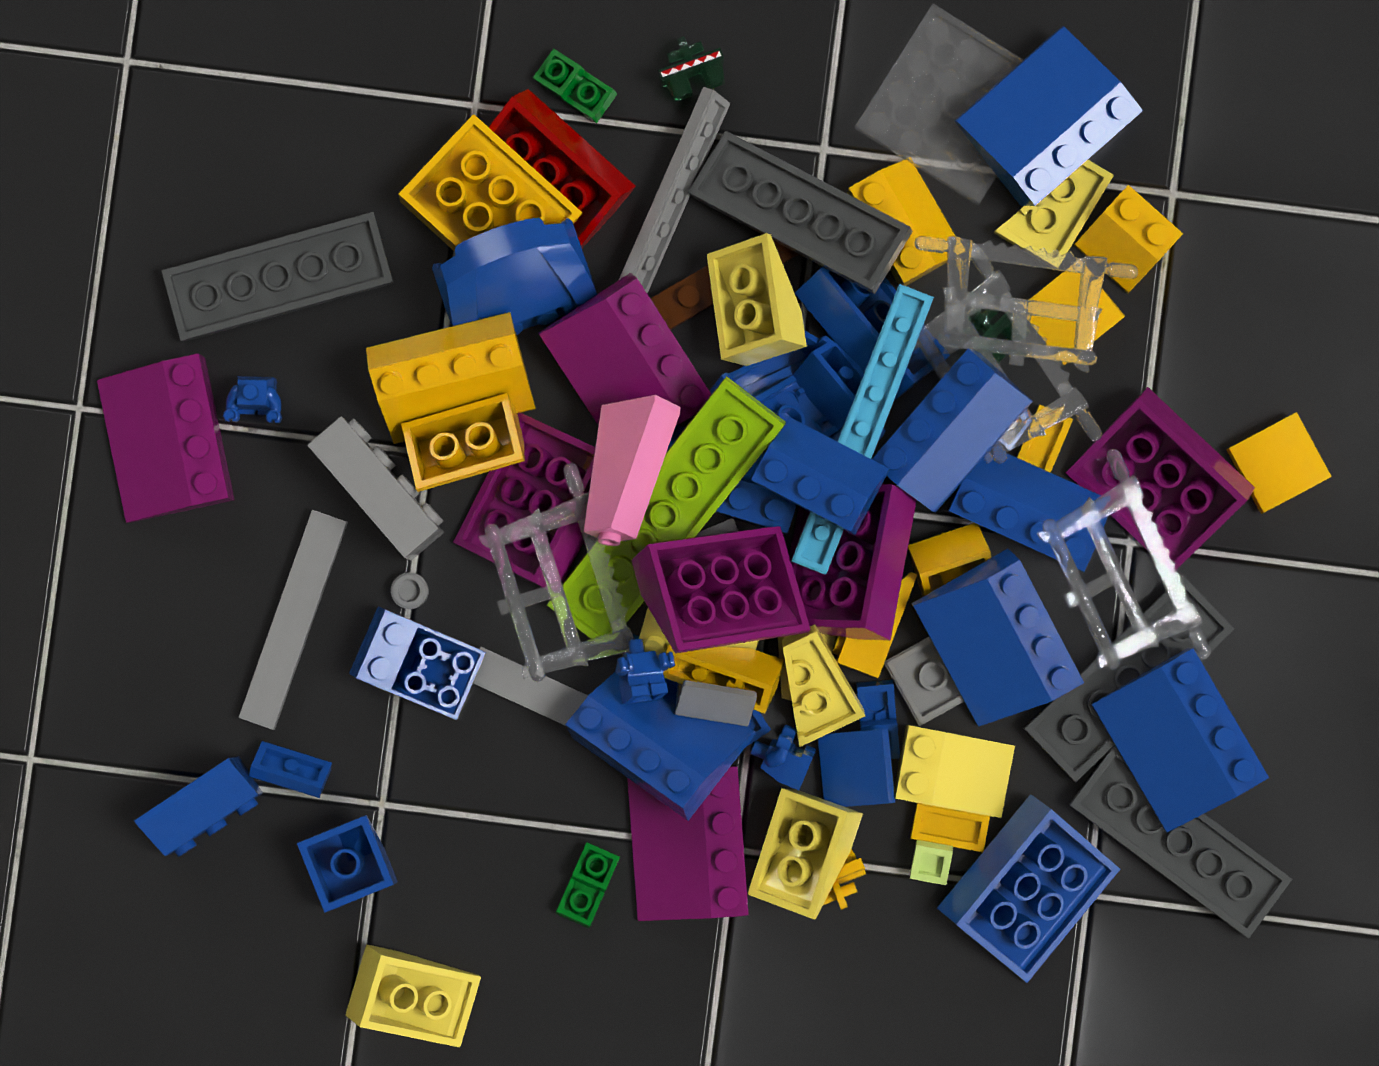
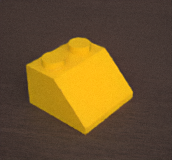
(1129, 234)
(947, 556)

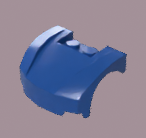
(519, 270)
(807, 384)

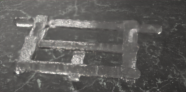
(1086, 314)
(1030, 426)
(1088, 515)
(535, 526)

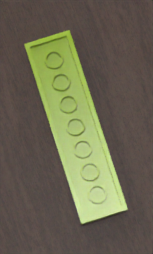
(690, 487)

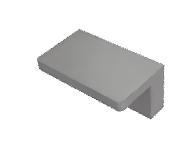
(715, 702)

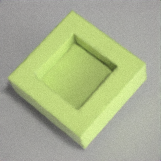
(931, 862)

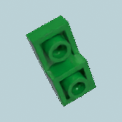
(575, 85)
(587, 885)

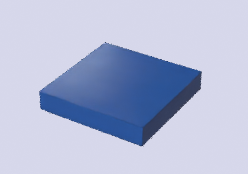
(857, 768)

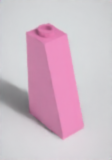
(626, 465)

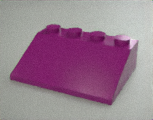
(623, 351)
(165, 438)
(1178, 472)
(522, 489)
(865, 573)
(721, 589)
(689, 865)

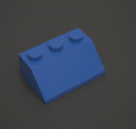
(820, 475)
(200, 807)

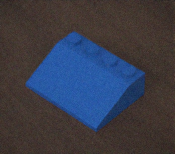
(1047, 117)
(997, 640)
(1180, 740)
(659, 751)
(1028, 888)

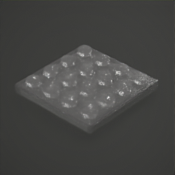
(929, 88)

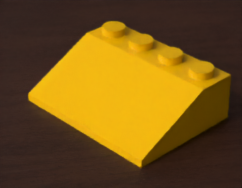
(481, 185)
(448, 371)

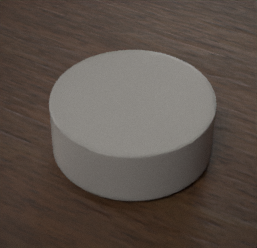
(409, 590)

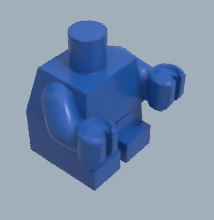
(253, 395)
(642, 674)
(783, 759)

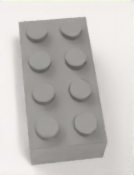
(375, 488)

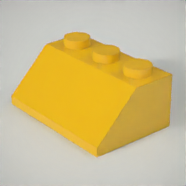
(904, 196)
(463, 442)

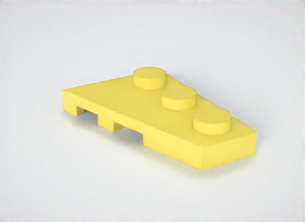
(1061, 214)
(817, 687)

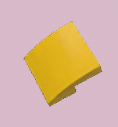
(1065, 291)
(1279, 462)

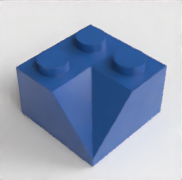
(347, 863)

